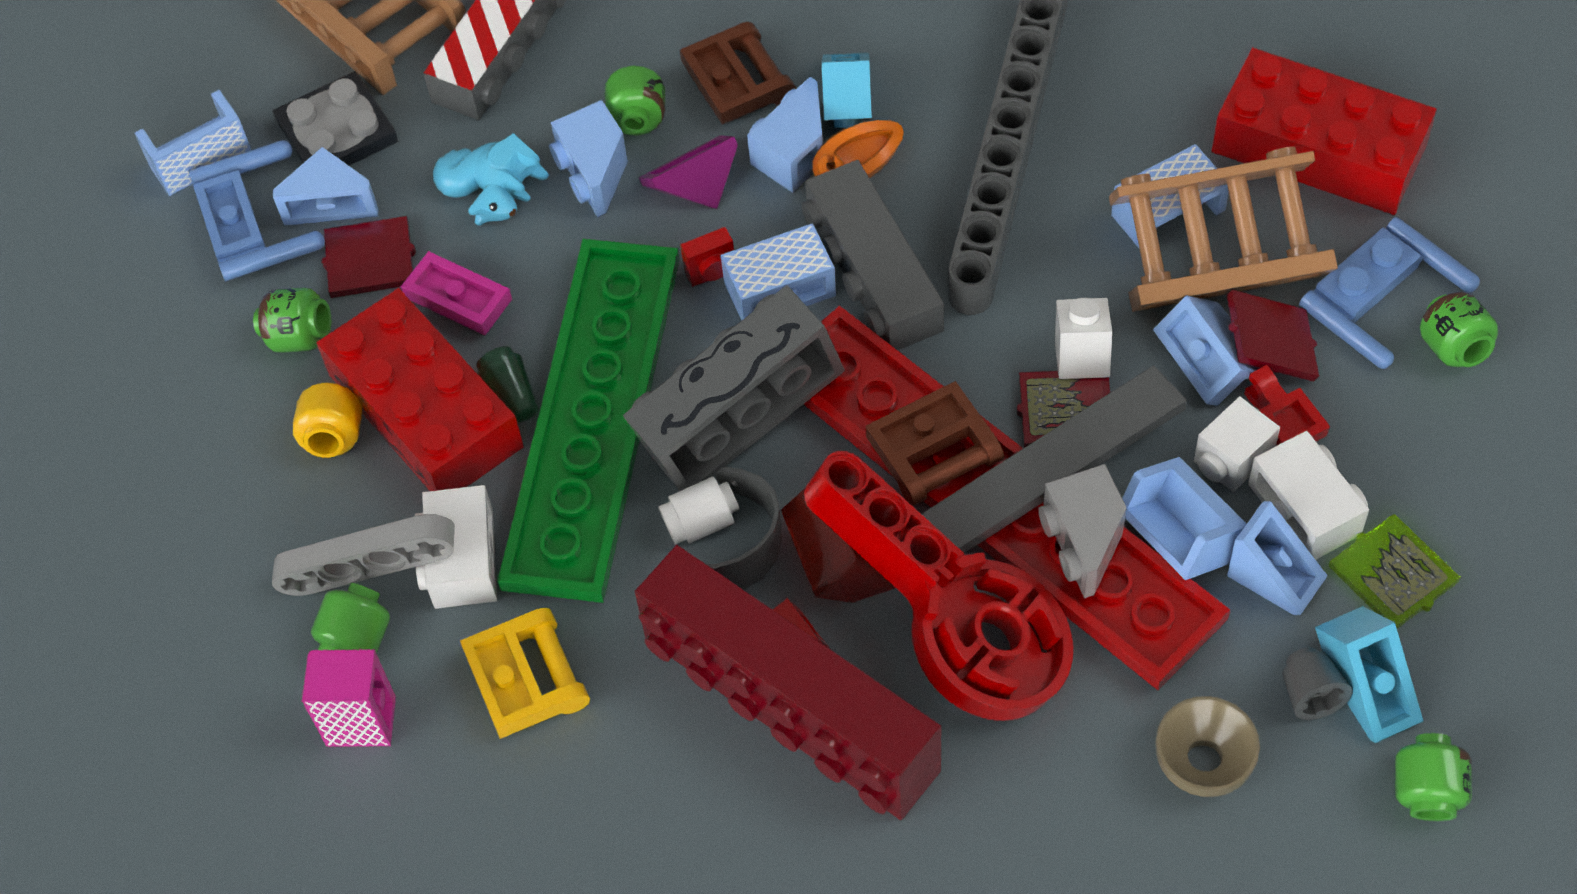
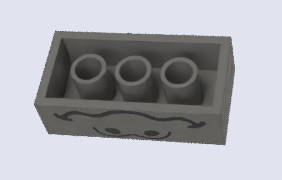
(735, 389)

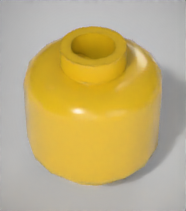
(327, 420)

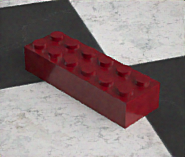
(789, 683)

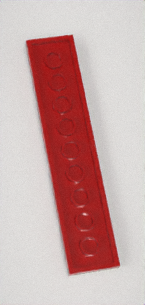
(1142, 603)

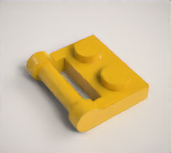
(507, 677)

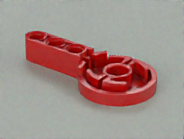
(944, 600)

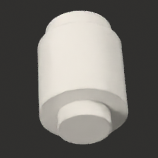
(699, 510)

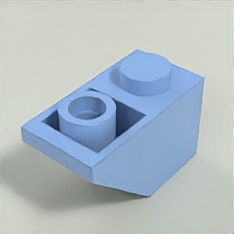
(788, 137)
(592, 151)

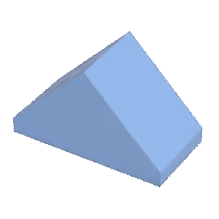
(324, 192)
(1275, 561)

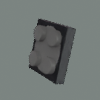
(339, 119)

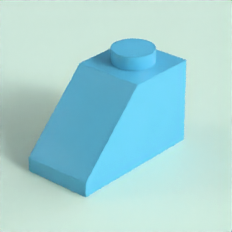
(846, 88)
(1374, 665)

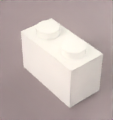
(1310, 493)
(471, 570)

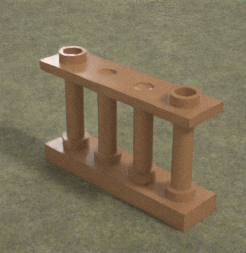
(349, 37)
(1254, 267)

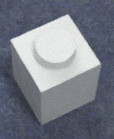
(1083, 338)
(1232, 442)

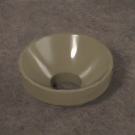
(1212, 724)

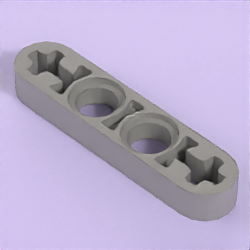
(364, 555)

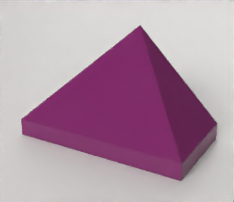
(697, 173)

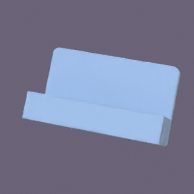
(1203, 347)

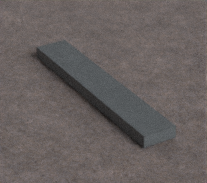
(1070, 448)

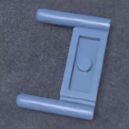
(232, 218)
(1370, 276)

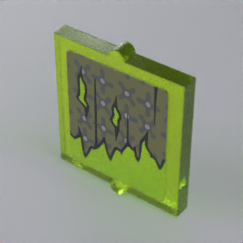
(1394, 571)

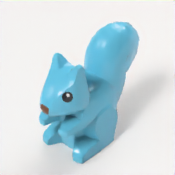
(495, 169)

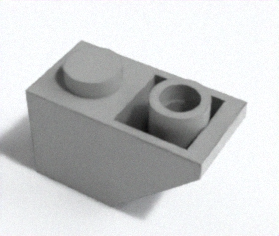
(1087, 522)

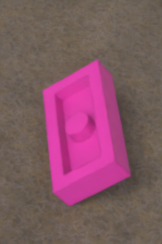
(456, 293)

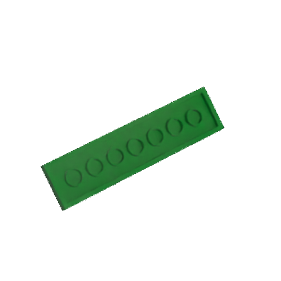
(581, 443)

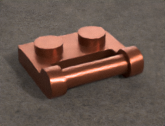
(724, 78)
(926, 429)

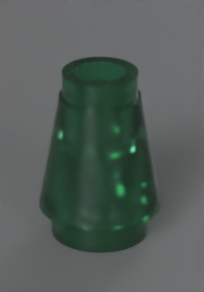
(508, 379)

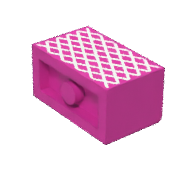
(349, 698)

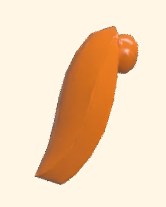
(868, 142)

